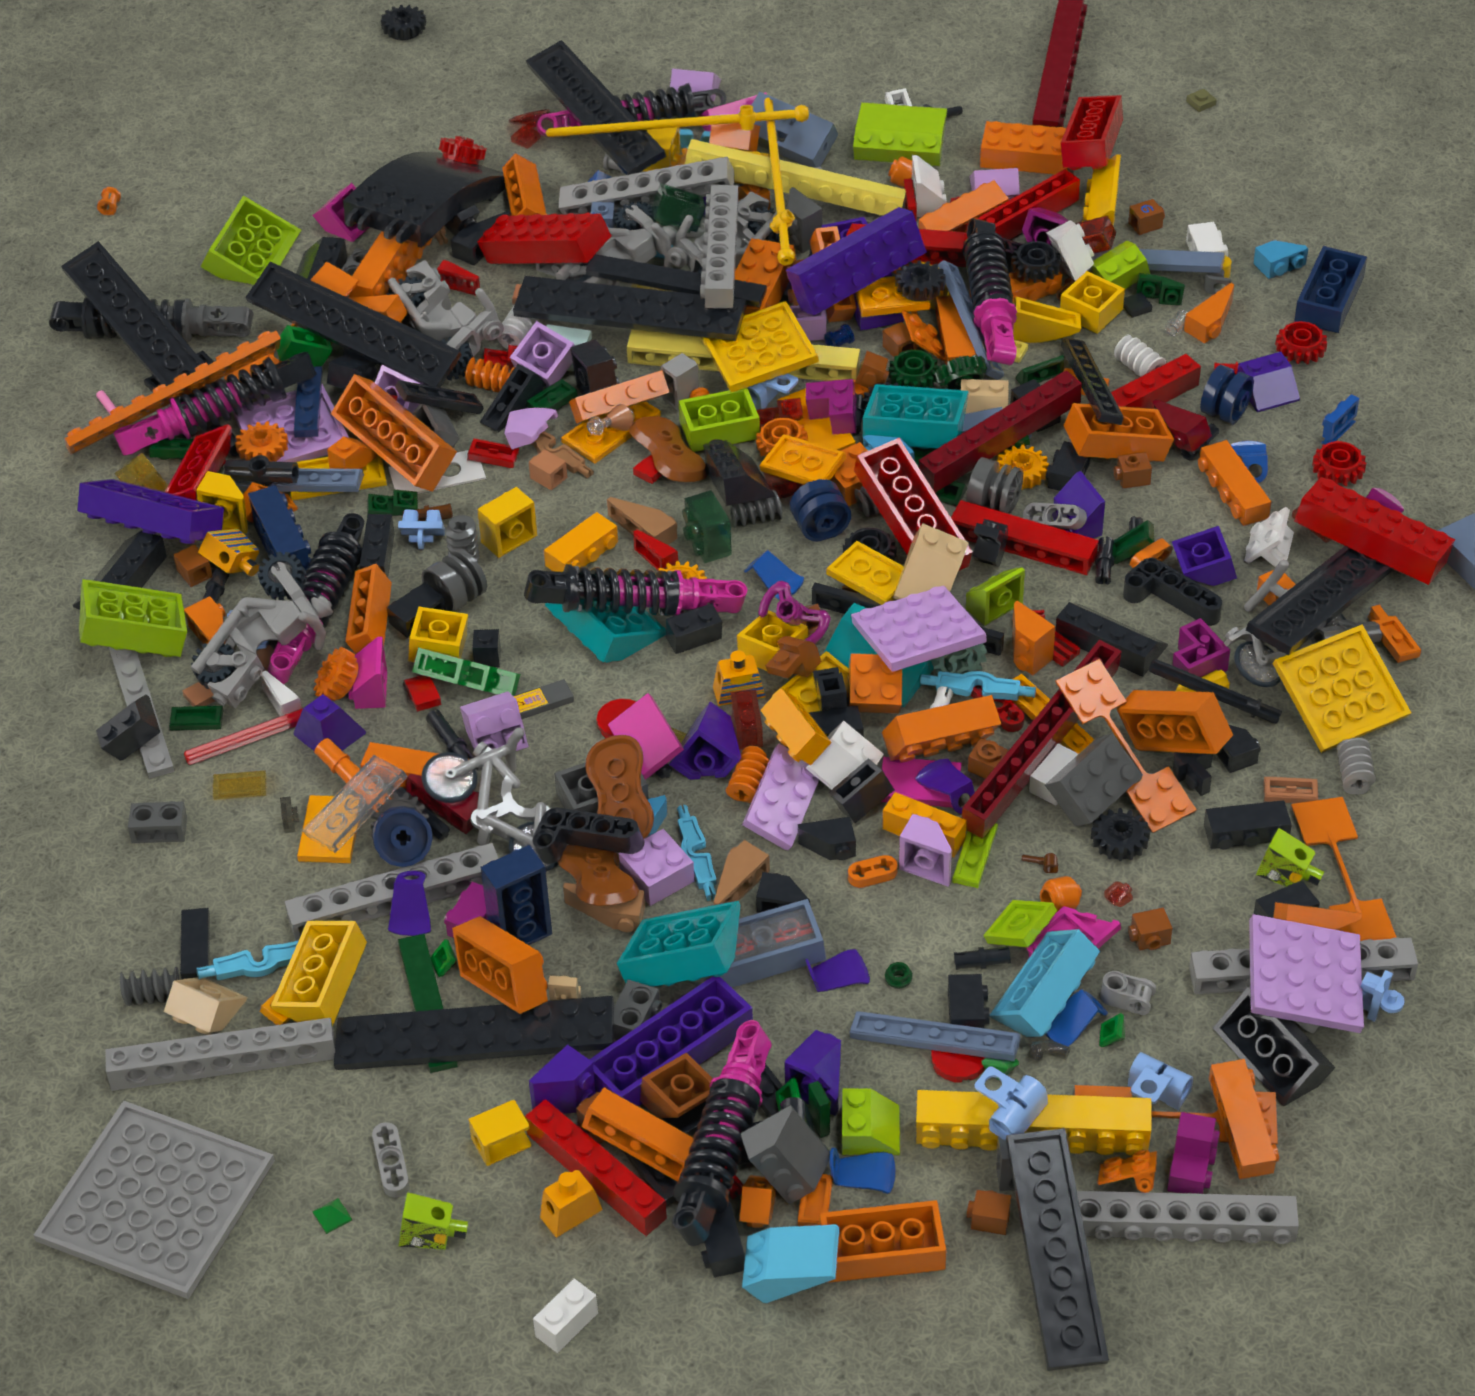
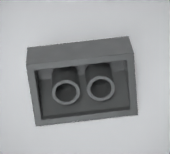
(787, 1153)

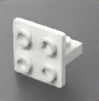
(1270, 539)

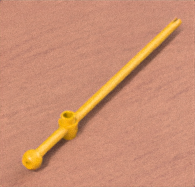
(745, 117)
(783, 218)

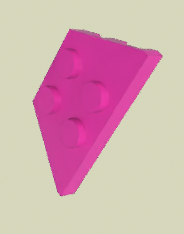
(1066, 918)

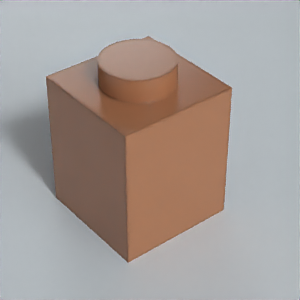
(547, 469)

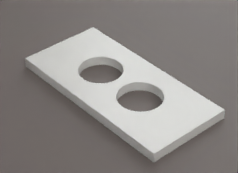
(470, 472)

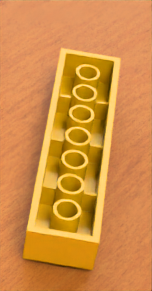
(1089, 1121)

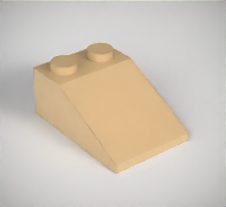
(930, 562)

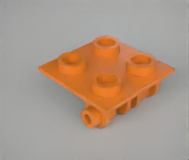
(1140, 1166)

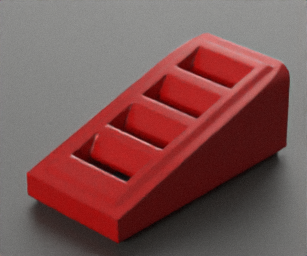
(455, 276)
(654, 551)

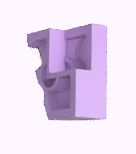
(526, 425)

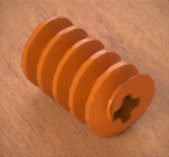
(487, 375)
(747, 774)

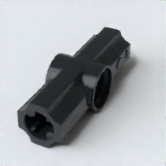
(262, 470)

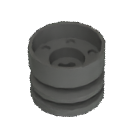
(995, 486)
(456, 579)

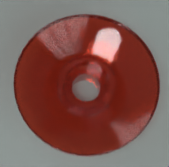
(529, 119)

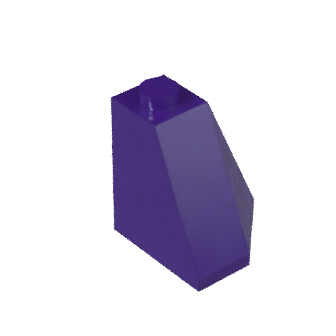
(326, 720)
(708, 746)
(818, 1061)

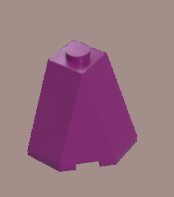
(1039, 222)

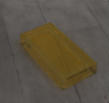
(239, 785)

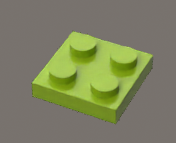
(1020, 923)

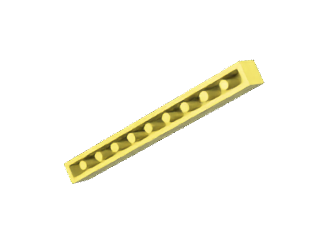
(810, 181)
(659, 348)

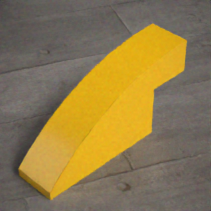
(1043, 322)

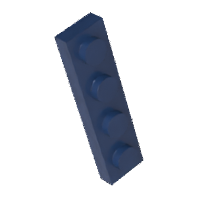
(308, 406)

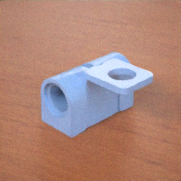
(764, 392)
(1158, 1081)
(1016, 1102)

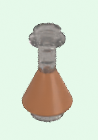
(619, 418)

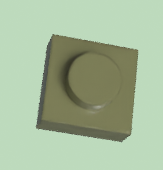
(1201, 100)

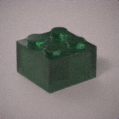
(674, 204)
(707, 526)

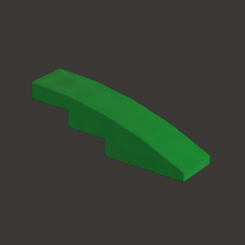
(465, 672)

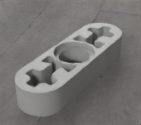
(1062, 521)
(393, 1150)

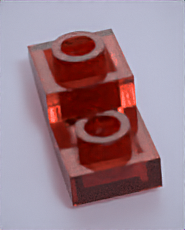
(786, 409)

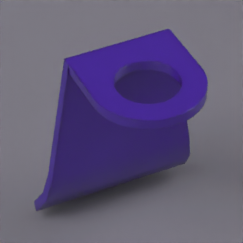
(946, 779)
(409, 906)
(839, 971)

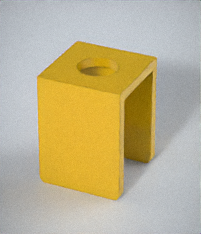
(499, 1132)

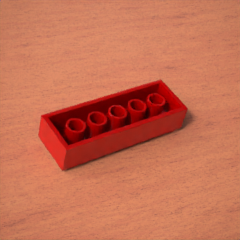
(1092, 132)
(544, 238)
(903, 494)
(1374, 530)

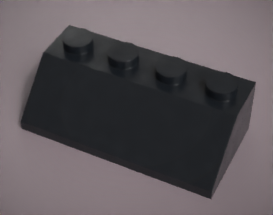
(324, 250)
(734, 473)
(133, 562)
(1087, 626)
(1274, 1050)

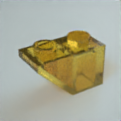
(141, 473)

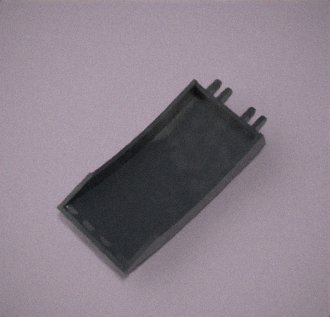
(419, 195)

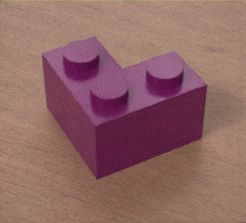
(833, 401)
(1200, 650)
(1193, 1152)

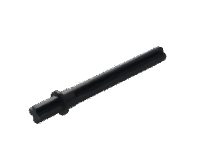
(1223, 694)

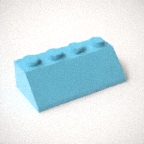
(1046, 982)

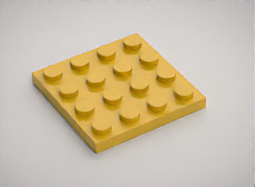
(765, 348)
(1341, 688)

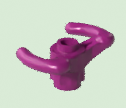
(792, 611)

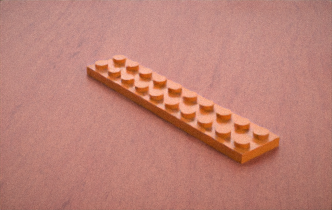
(161, 395)

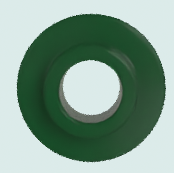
(898, 968)

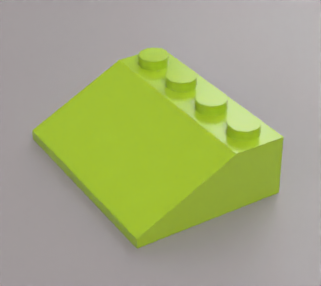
(899, 131)
(249, 243)
(132, 618)

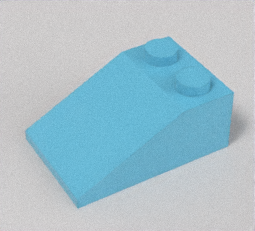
(789, 1260)

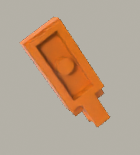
(1394, 635)

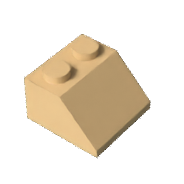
(985, 394)
(203, 1004)

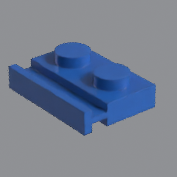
(1340, 419)

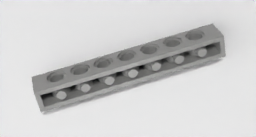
(643, 186)
(719, 247)
(373, 895)
(1230, 968)
(220, 1054)
(1192, 1211)

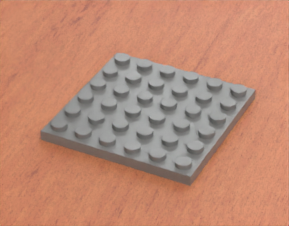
(155, 1199)

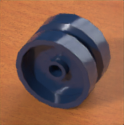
(1227, 394)
(820, 510)
(411, 849)

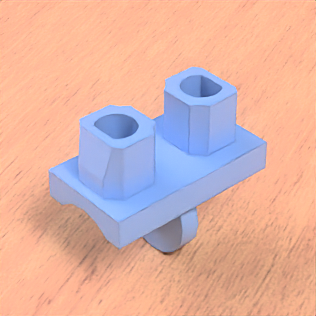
(421, 530)
(1377, 994)

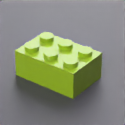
(719, 417)

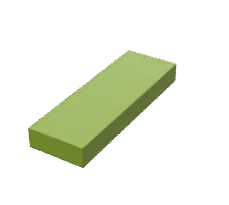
(973, 858)

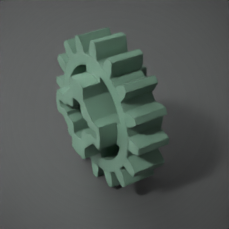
(961, 661)

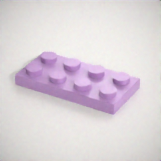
(781, 799)

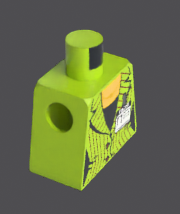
(1288, 861)
(429, 1223)

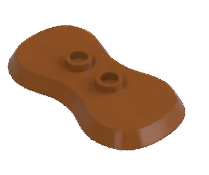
(668, 450)
(615, 772)
(598, 876)

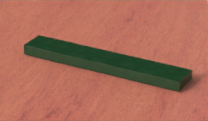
(422, 982)

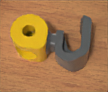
(1218, 278)

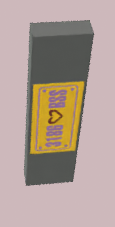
(544, 698)

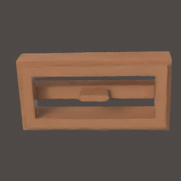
(1290, 793)

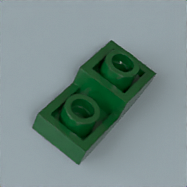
(1161, 288)
(394, 504)

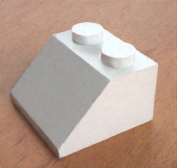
(927, 187)
(1073, 252)
(843, 755)

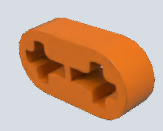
(1159, 550)
(872, 871)

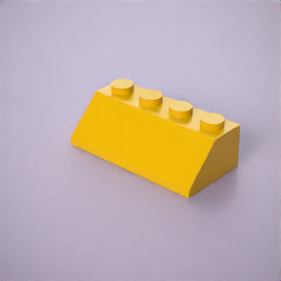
(1103, 191)
(320, 971)

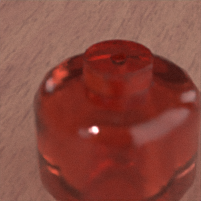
(1119, 893)

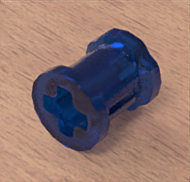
(840, 336)

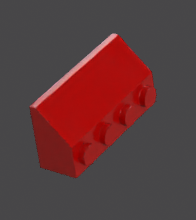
(205, 454)

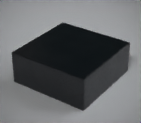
(1137, 305)

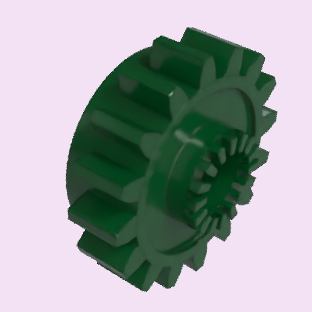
(961, 368)
(913, 369)

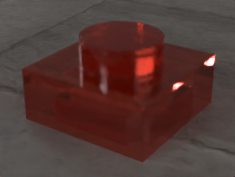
(525, 137)

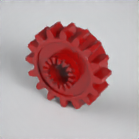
(462, 150)
(1301, 342)
(1339, 462)

